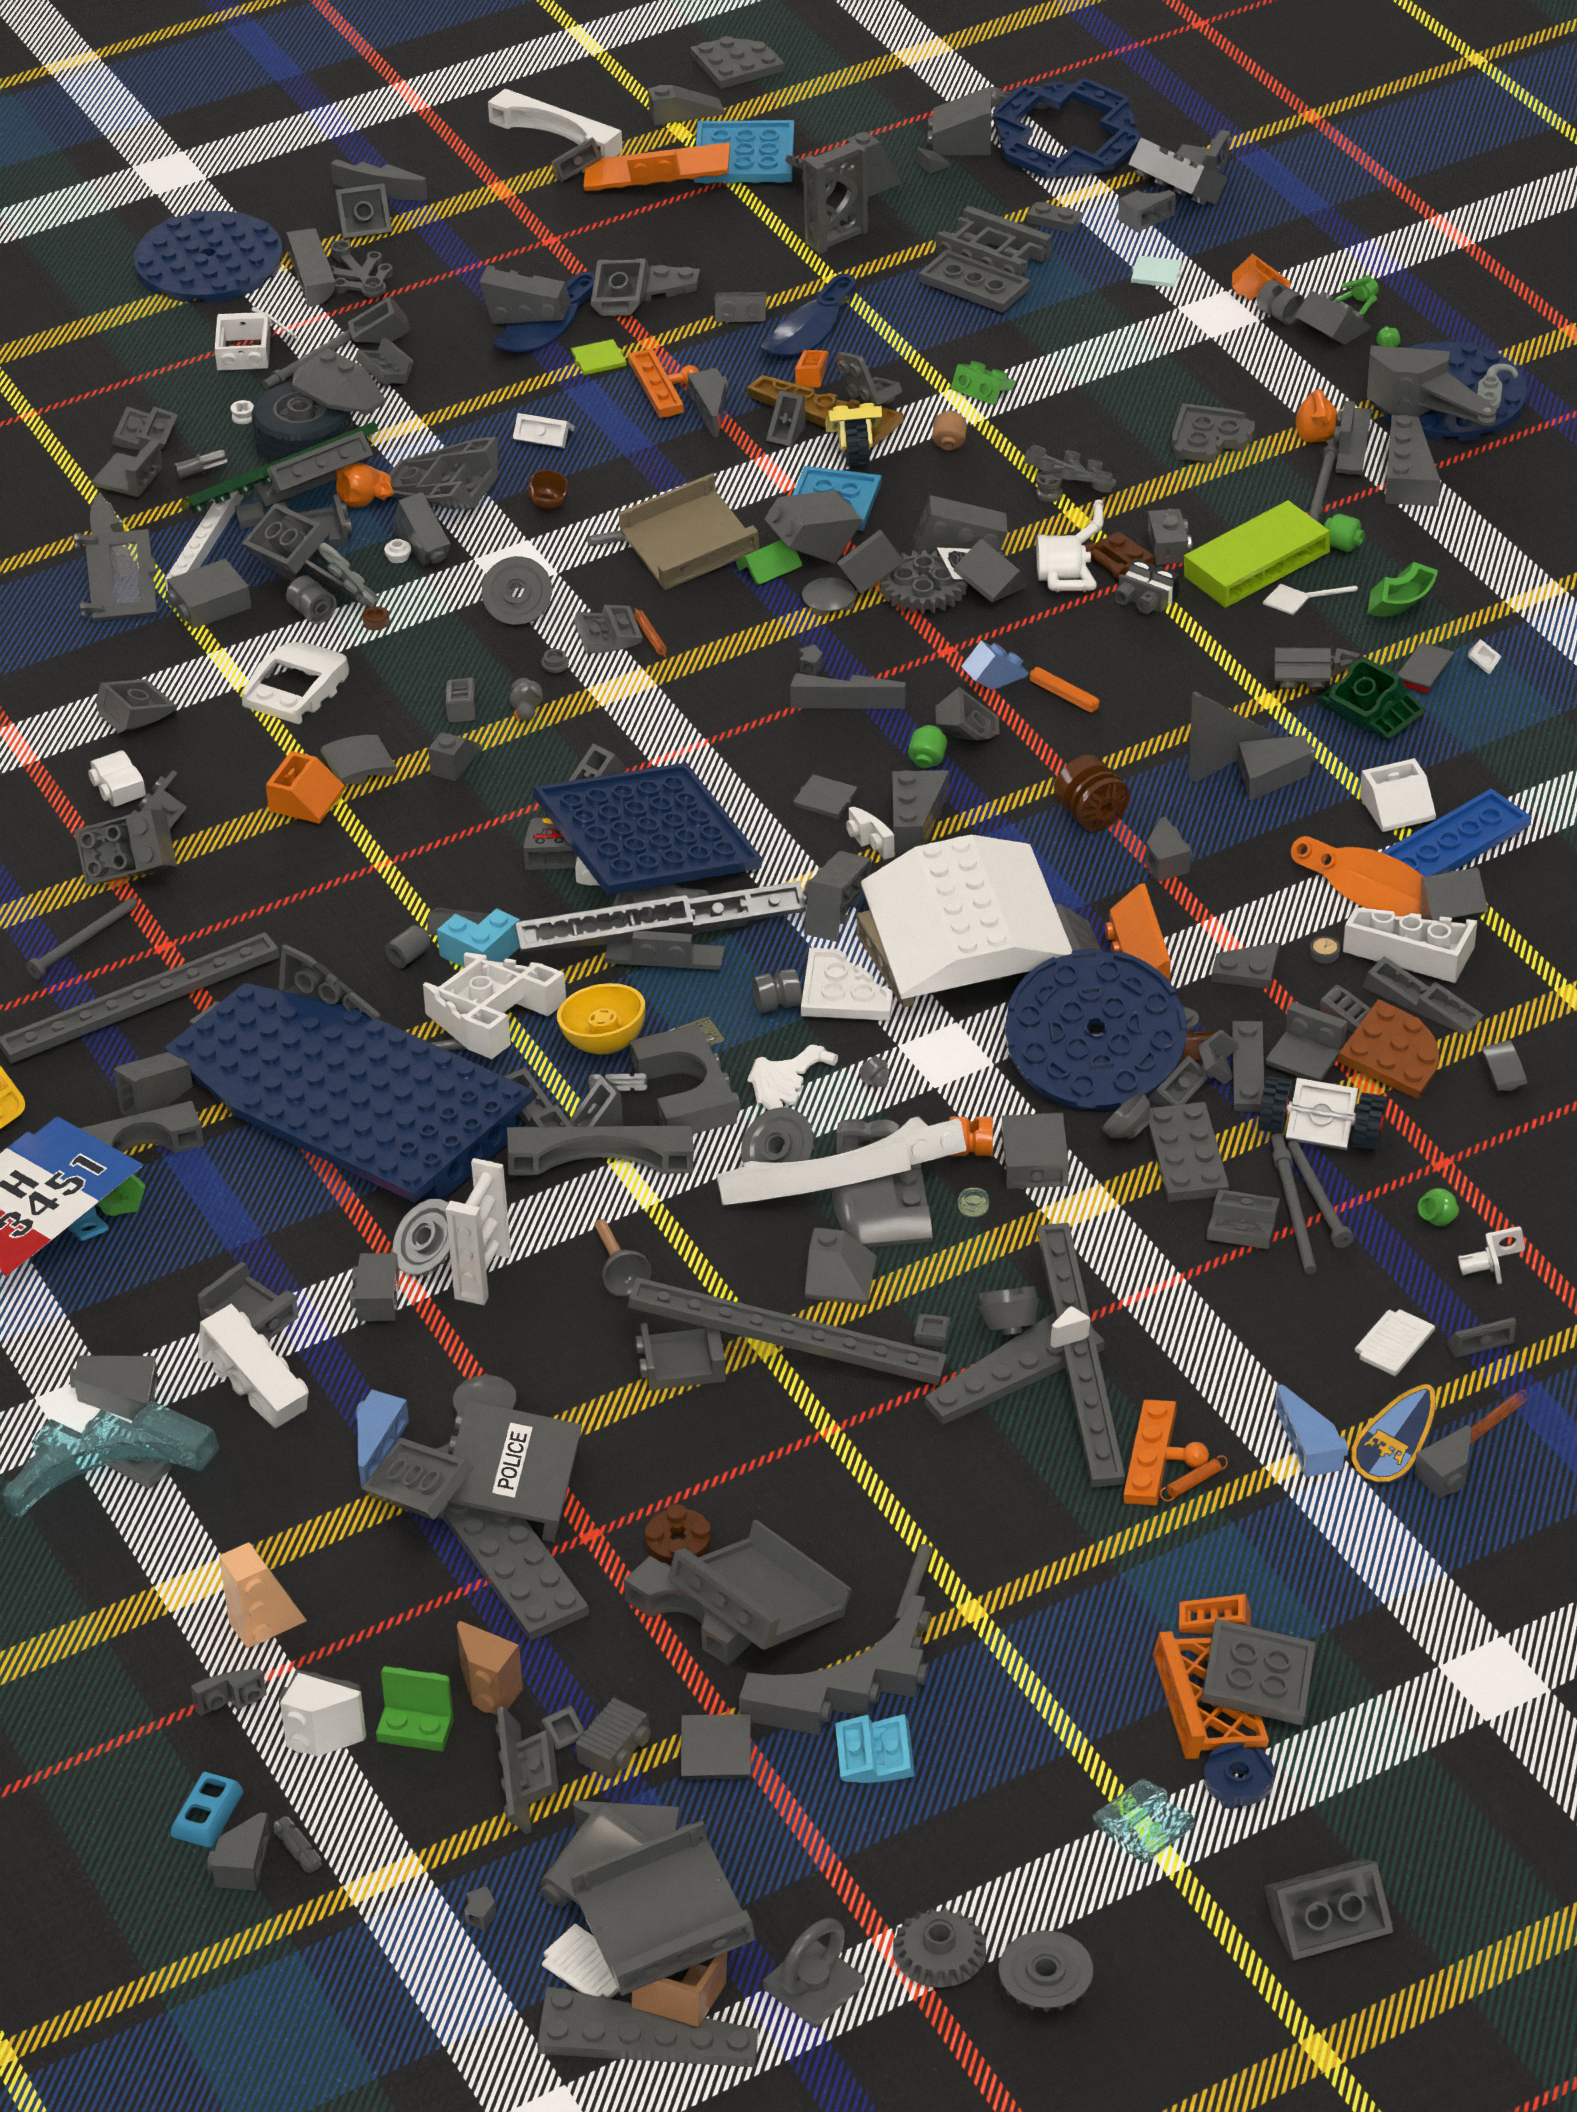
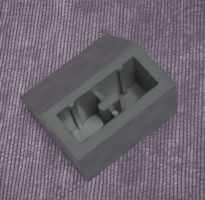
(1332, 317)

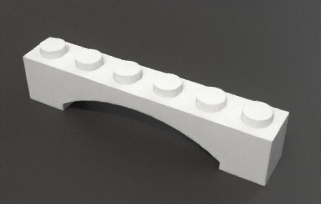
(516, 110)

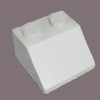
(321, 1716)

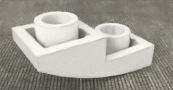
(870, 831)

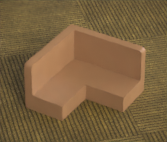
(686, 2000)

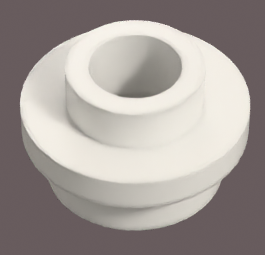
(398, 551)

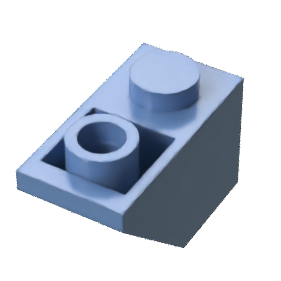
(994, 667)

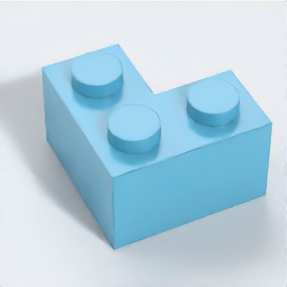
(492, 937)

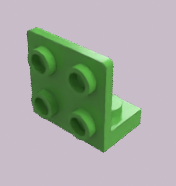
(416, 1709)

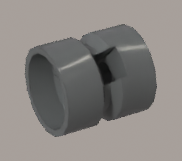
(1279, 301)
(311, 599)
(777, 990)

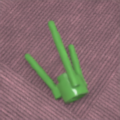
(1363, 290)

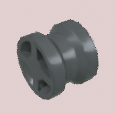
(1049, 486)

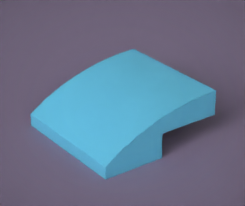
(875, 1749)

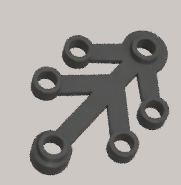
(369, 285)
(1071, 468)

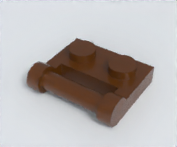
(1117, 553)

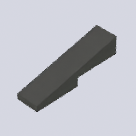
(858, 693)
(1431, 1002)
(540, 1111)

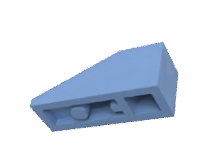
(379, 1427)
(1310, 1435)

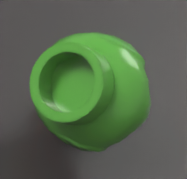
(1438, 1207)

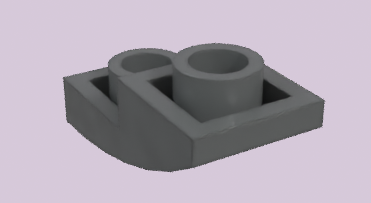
(1504, 1066)
(239, 1687)

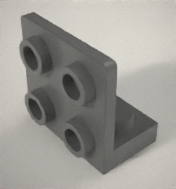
(1210, 158)
(130, 473)
(1309, 1043)

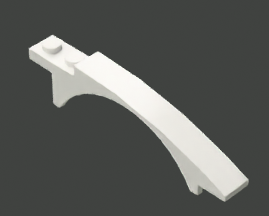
(891, 1155)

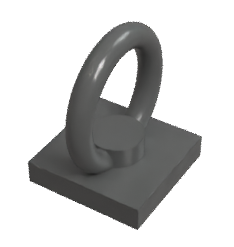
(813, 1977)

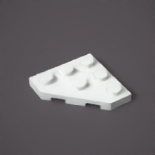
(842, 990)

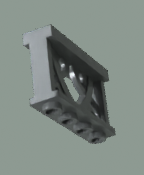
(854, 204)

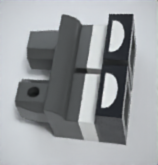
(1147, 587)

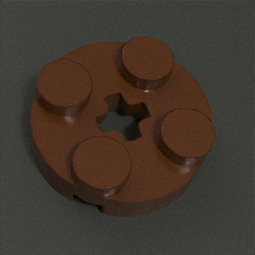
(673, 1522)

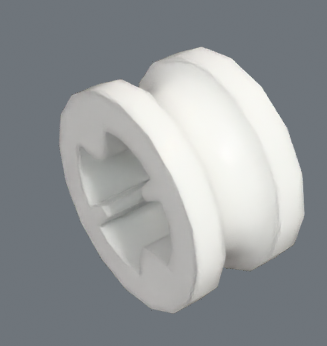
(242, 412)

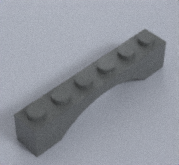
(541, 1148)

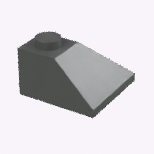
(839, 1268)

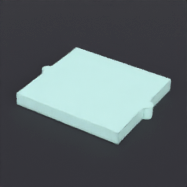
(1156, 271)

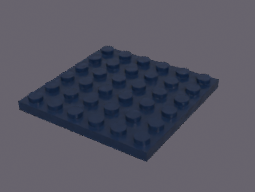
(647, 828)

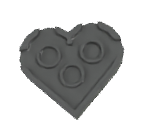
(1206, 431)

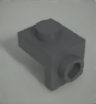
(1214, 1055)

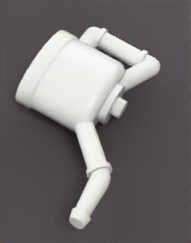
(1065, 558)

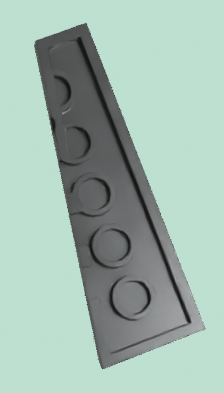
(1001, 1372)

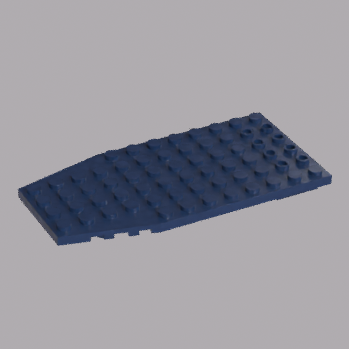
(351, 1089)

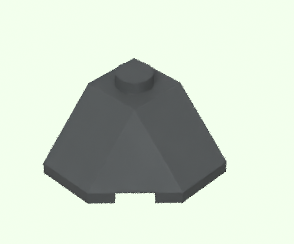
(966, 717)

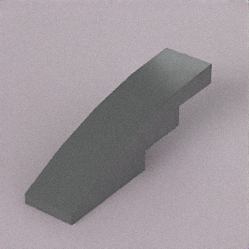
(397, 182)

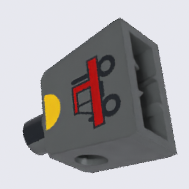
(546, 847)

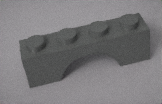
(172, 1127)
(654, 1594)

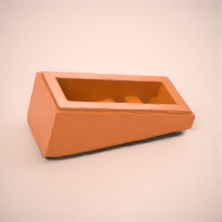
(811, 368)
(1228, 1605)

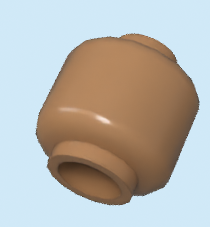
(949, 430)

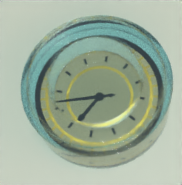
(973, 1202)

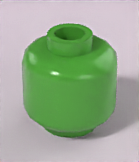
(1344, 532)
(927, 746)

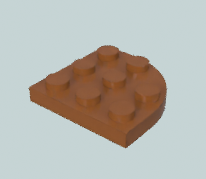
(1393, 1049)

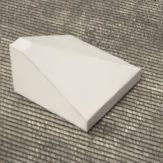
(1484, 656)

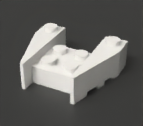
(476, 997)

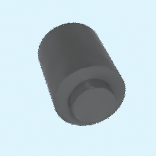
(407, 946)

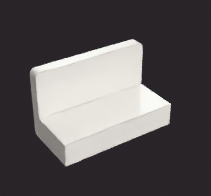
(541, 430)

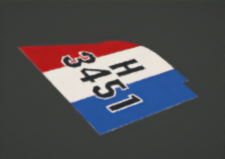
(52, 1183)

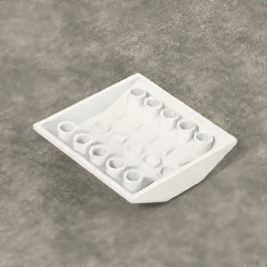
(963, 914)

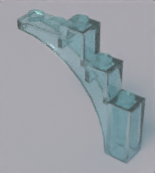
(65, 1453)

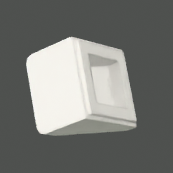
(1070, 1327)

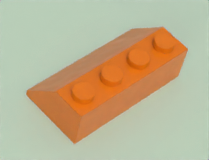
(1137, 931)

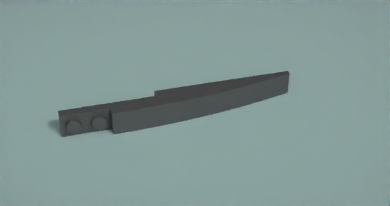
(661, 915)

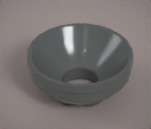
(1129, 1118)

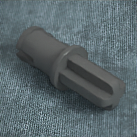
(201, 464)

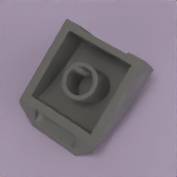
(619, 286)
(132, 704)

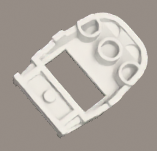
(310, 658)

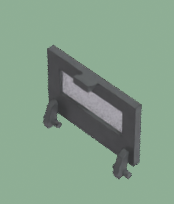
(119, 575)

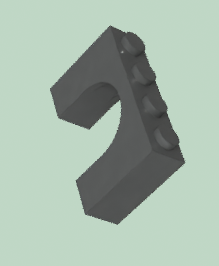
(690, 1053)

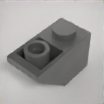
(1166, 852)

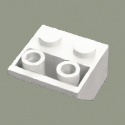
(1397, 795)

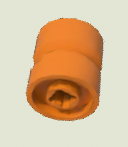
(977, 1135)

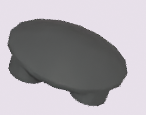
(829, 595)
(487, 1390)

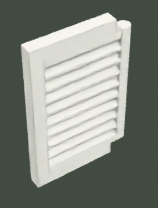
(1394, 1341)
(580, 1963)

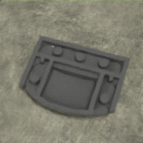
(885, 1209)

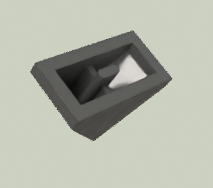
(787, 419)
(599, 1107)

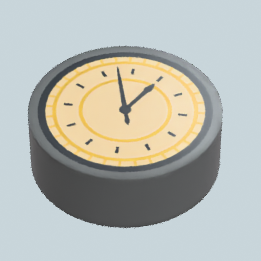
(1325, 950)

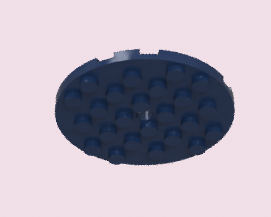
(238, 257)
(1470, 365)
(1103, 1070)

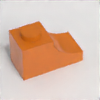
(1253, 275)

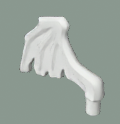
(779, 1079)

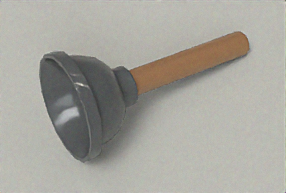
(622, 1265)

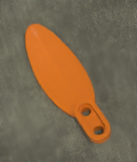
(1364, 875)

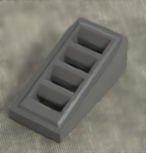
(460, 700)
(1340, 999)

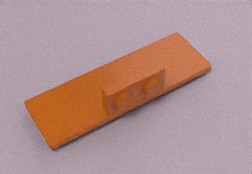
(658, 167)

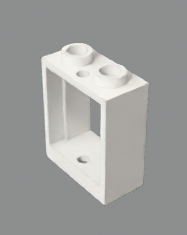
(230, 328)

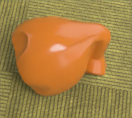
(1316, 418)
(361, 483)

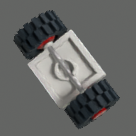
(1321, 1113)

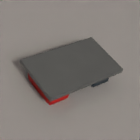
(1424, 667)

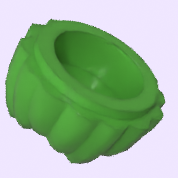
(1388, 337)

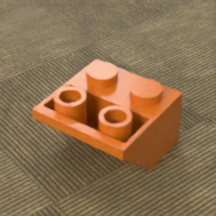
(303, 788)

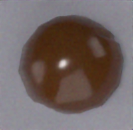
(547, 489)

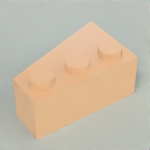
(255, 1598)

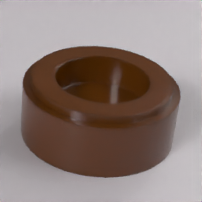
(375, 618)

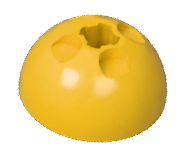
(602, 1017)

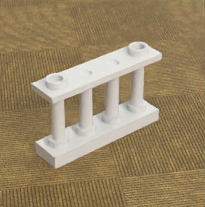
(478, 1231)

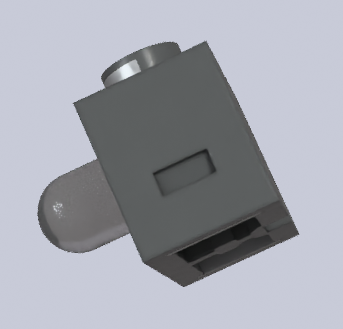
(1168, 536)

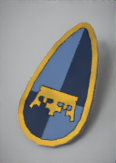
(1394, 1436)

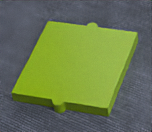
(598, 357)

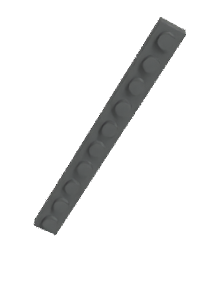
(138, 997)
(787, 1330)
(1081, 1359)

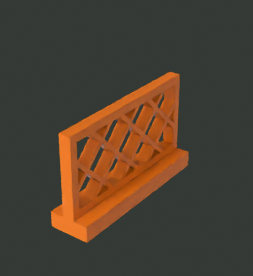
(1180, 1691)

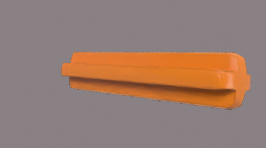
(1064, 689)

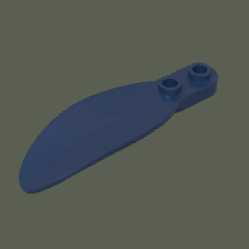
(813, 321)
(536, 335)

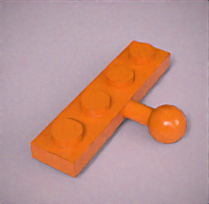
(657, 383)
(1153, 1450)

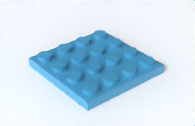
(755, 152)

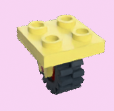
(854, 430)

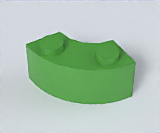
(1398, 594)

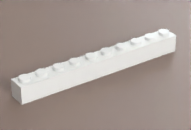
(205, 536)

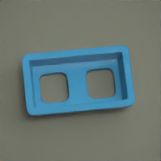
(220, 1808)

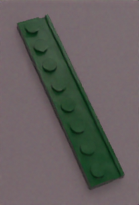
(245, 482)

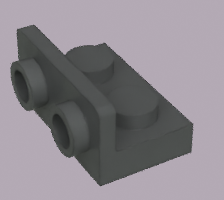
(740, 306)

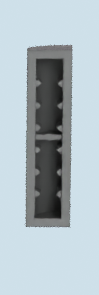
(310, 266)

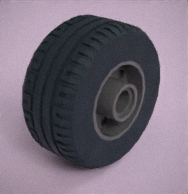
(291, 422)

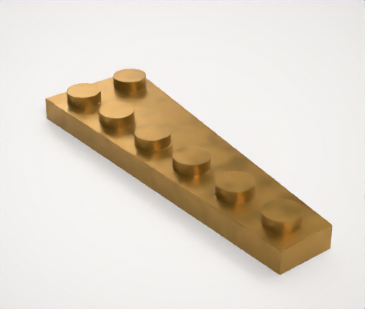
(817, 406)

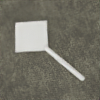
(1291, 600)

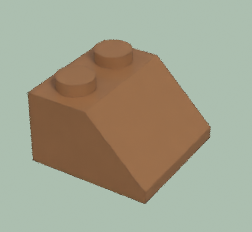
(489, 1668)

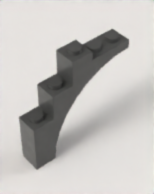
(808, 1698)

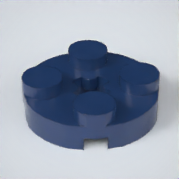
(1238, 1791)

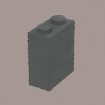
(208, 593)

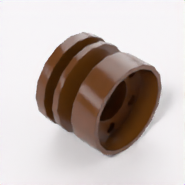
(1091, 793)

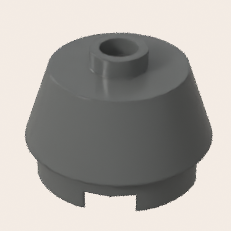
(1009, 1309)

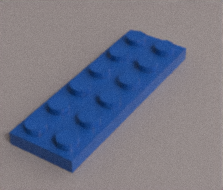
(1461, 835)

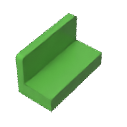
(770, 562)

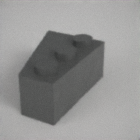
(958, 525)

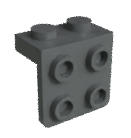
(861, 385)

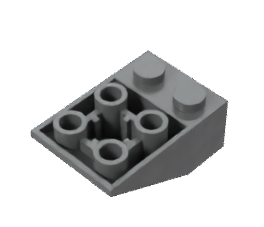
(125, 847)

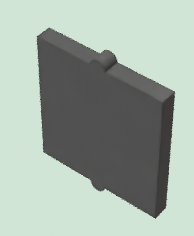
(825, 796)

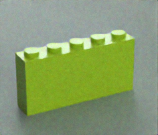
(1256, 553)

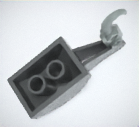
(1418, 381)
(293, 542)

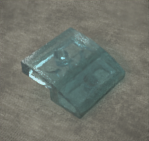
(1143, 1820)

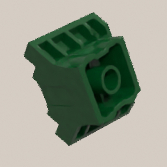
(1372, 699)

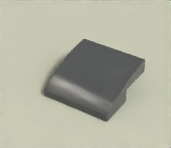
(139, 427)
(608, 630)
(357, 758)
(1243, 1219)
(716, 1747)

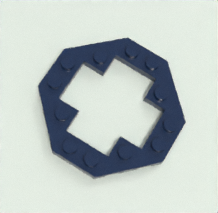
(1075, 161)

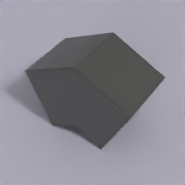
(810, 660)
(480, 1908)

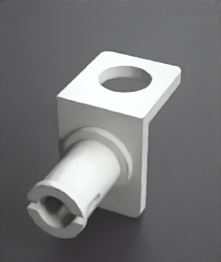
(1488, 1259)

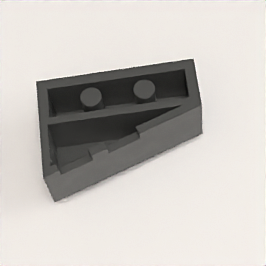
(523, 298)
(917, 805)
(832, 894)

